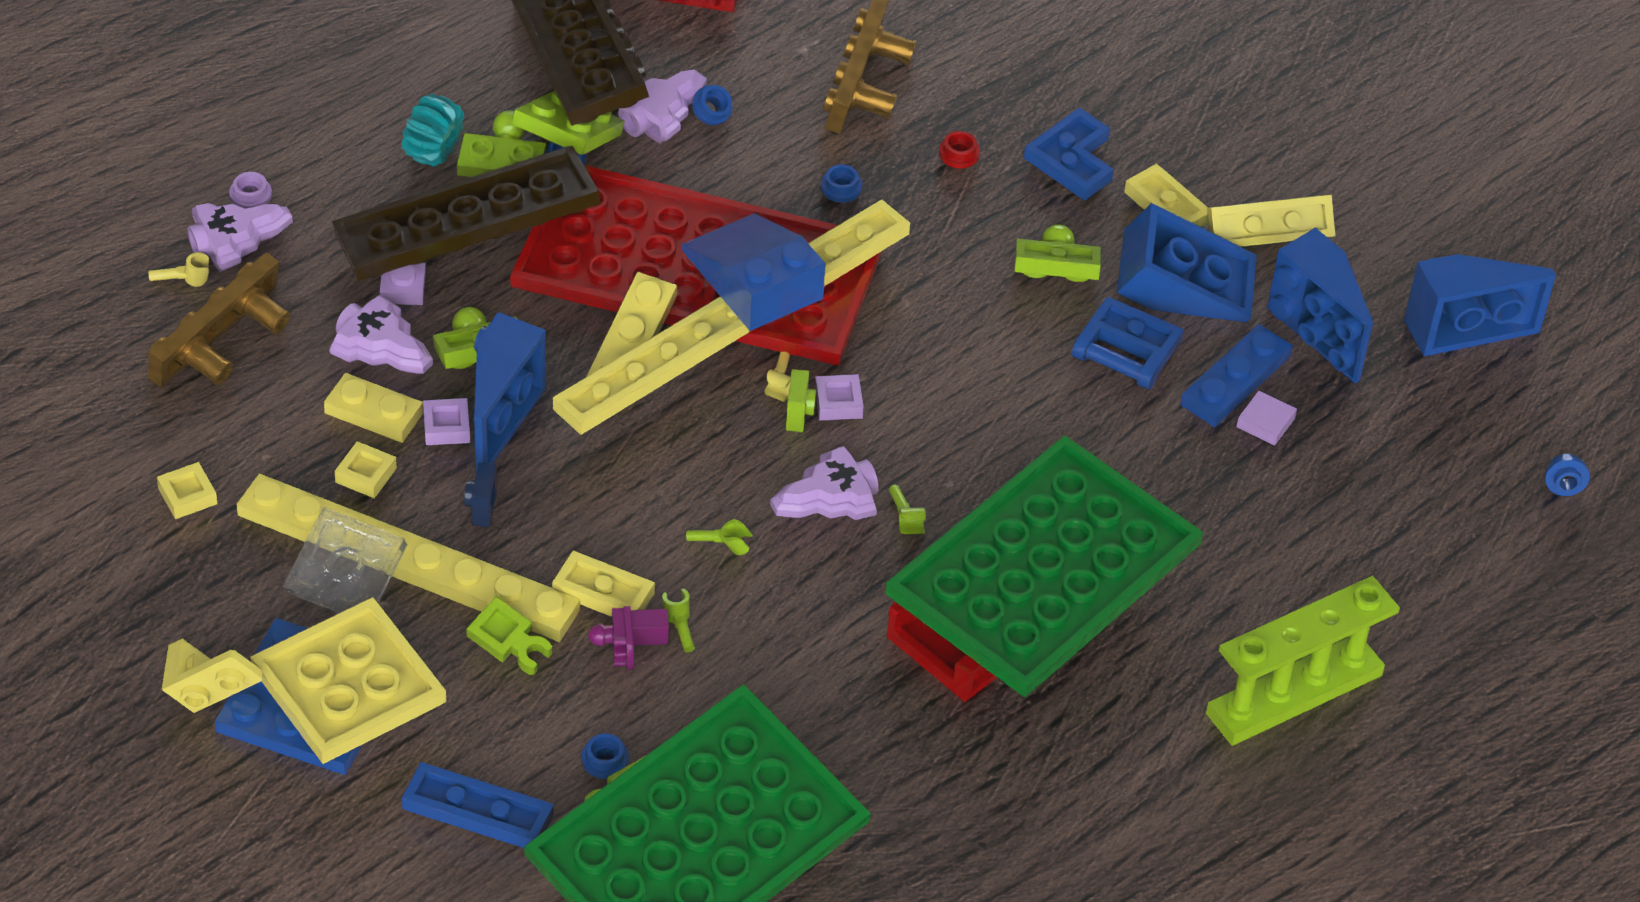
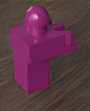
(629, 630)

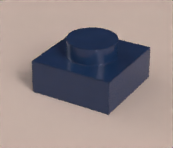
(482, 494)

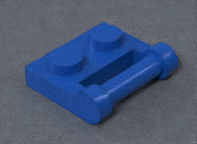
(1132, 332)

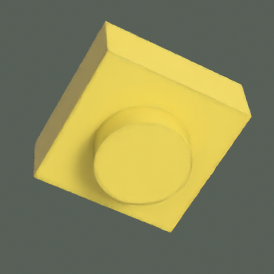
(365, 469)
(187, 490)

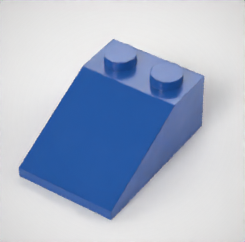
(1185, 268)
(759, 269)
(1475, 302)
(508, 381)

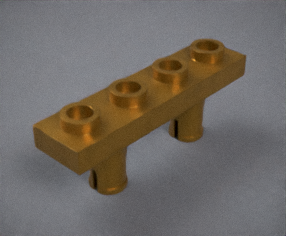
(851, 89)
(223, 309)

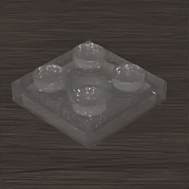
(344, 562)

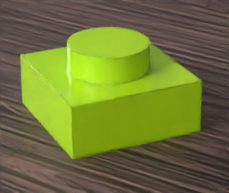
(800, 400)

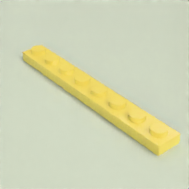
(423, 561)

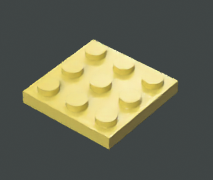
(348, 680)

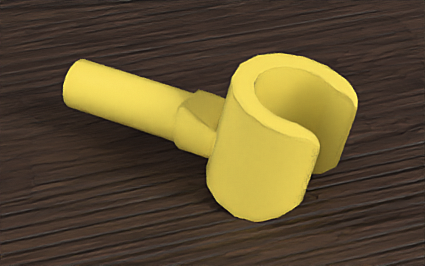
(194, 272)
(779, 382)

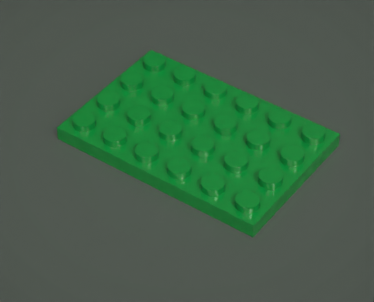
(1044, 565)
(705, 817)

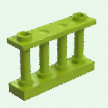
(1309, 681)

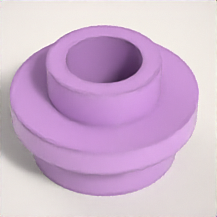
(250, 190)

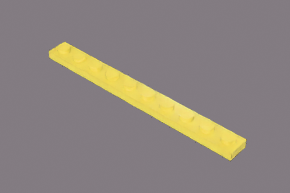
(714, 327)

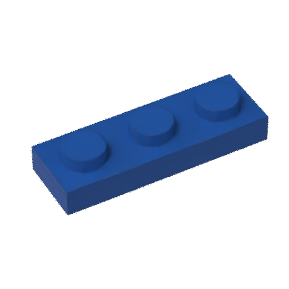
(1236, 375)
(476, 805)

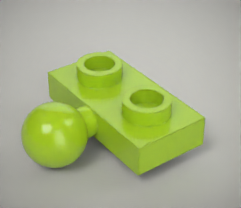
(488, 153)
(1057, 256)
(457, 346)

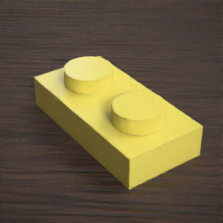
(1161, 189)
(373, 407)
(602, 585)

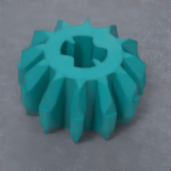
(432, 130)

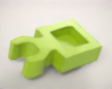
(505, 631)

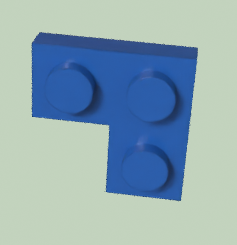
(1066, 153)

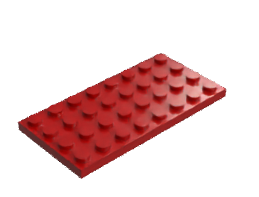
(642, 229)

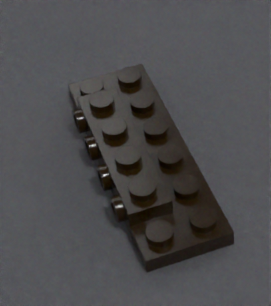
(584, 55)
(465, 213)

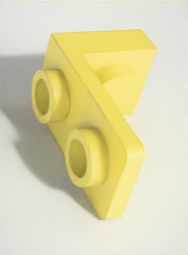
(203, 681)

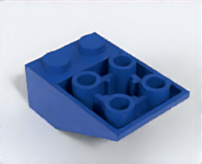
(1322, 301)

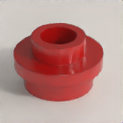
(959, 150)

